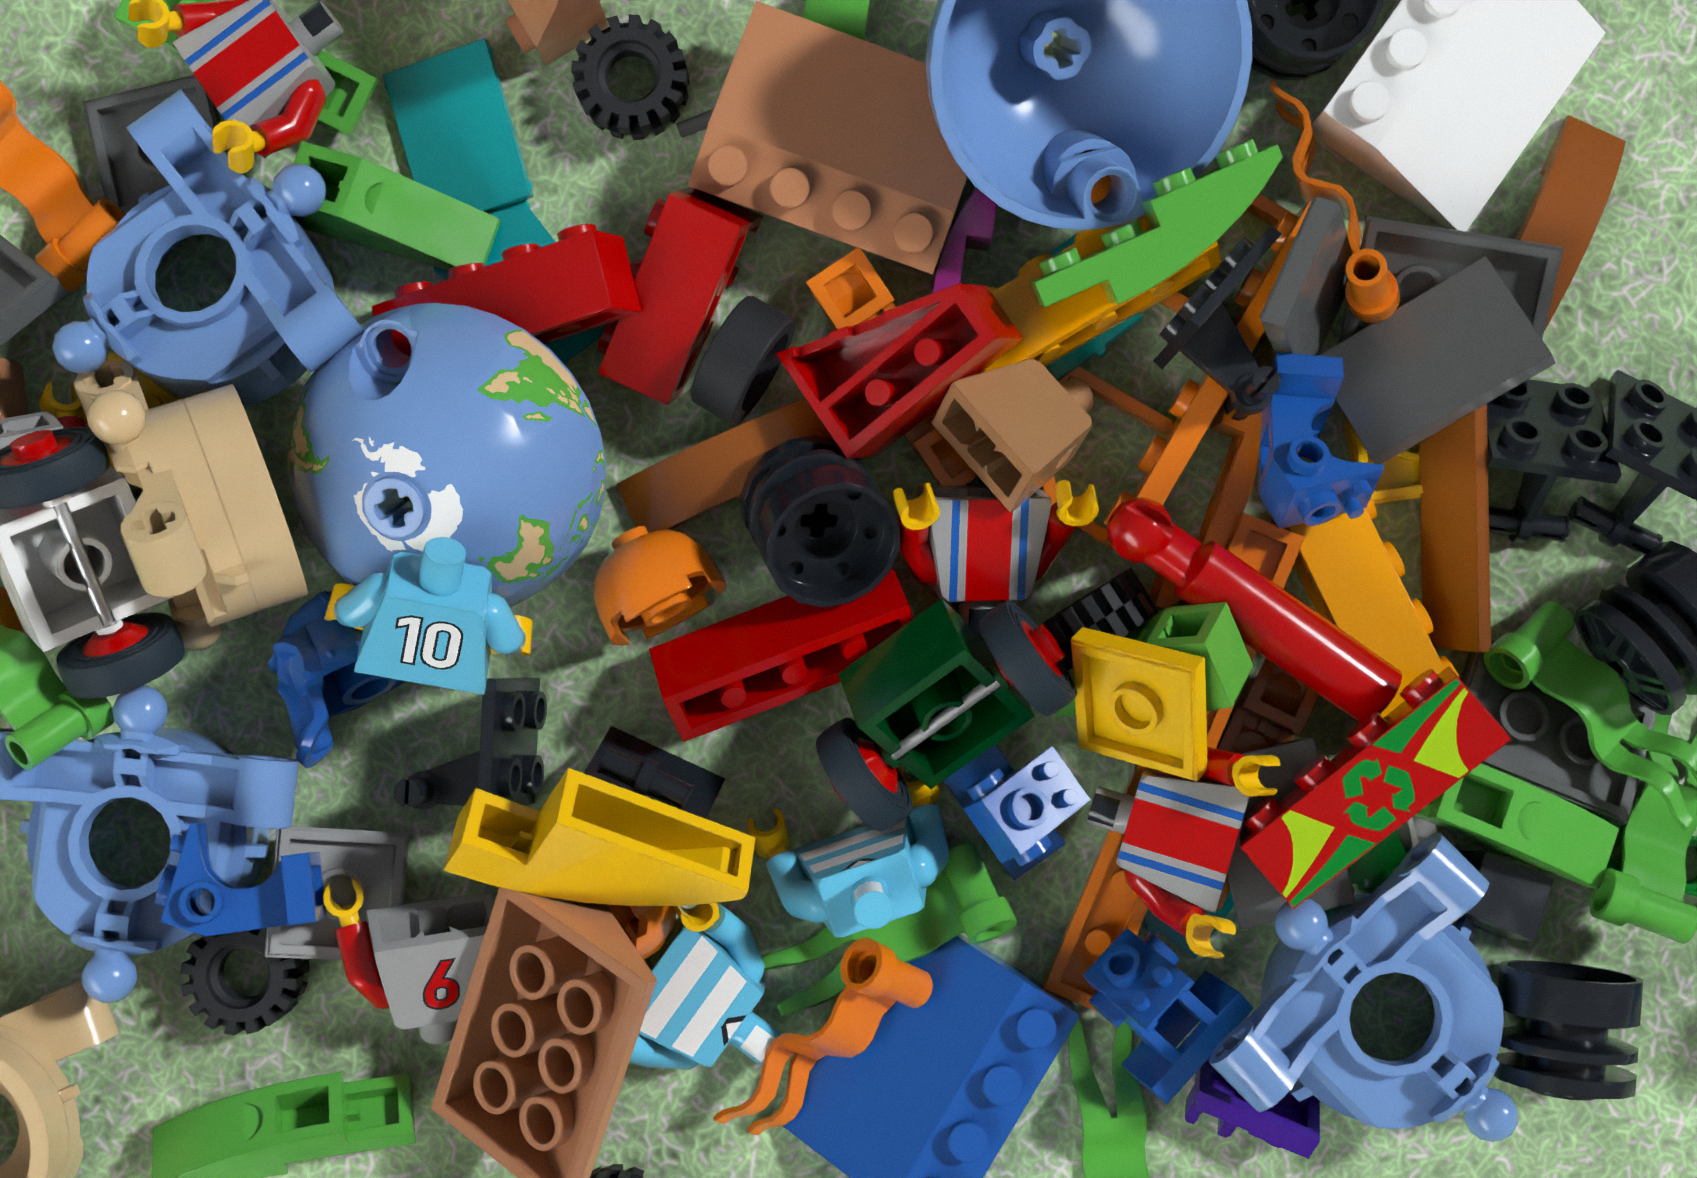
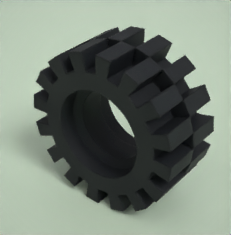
(623, 41)
(1110, 608)
(225, 1005)

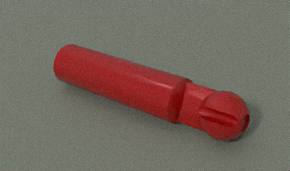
(1263, 611)

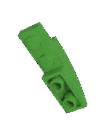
(1183, 223)
(1526, 825)
(283, 1124)

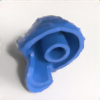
(318, 676)

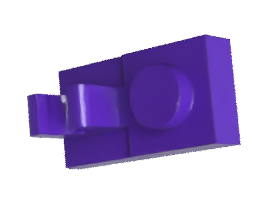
(1285, 1125)

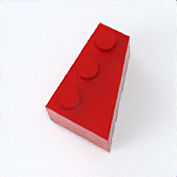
(678, 292)
(896, 368)

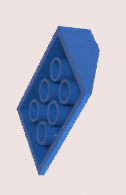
(941, 1077)

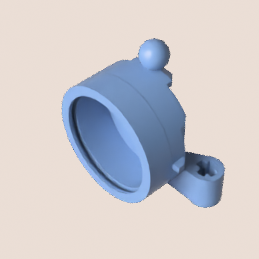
(280, 303)
(184, 780)
(1321, 967)

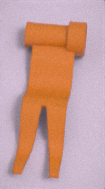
(53, 197)
(1370, 287)
(873, 985)

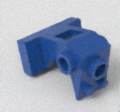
(1291, 429)
(1018, 807)
(286, 898)
(1161, 1004)

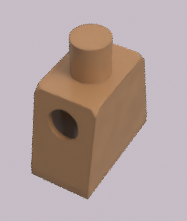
(1015, 426)

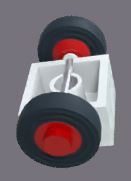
(72, 567)

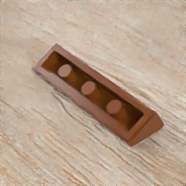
(1456, 534)

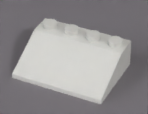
(1455, 96)

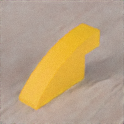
(600, 848)

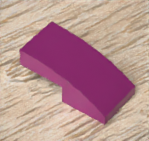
(971, 230)

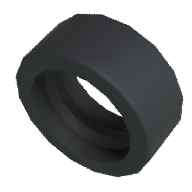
(742, 359)

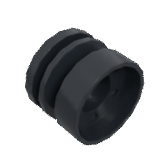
(1308, 43)
(819, 522)
(1649, 627)
(1565, 1037)

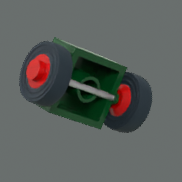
(936, 703)

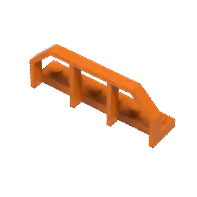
(1195, 402)

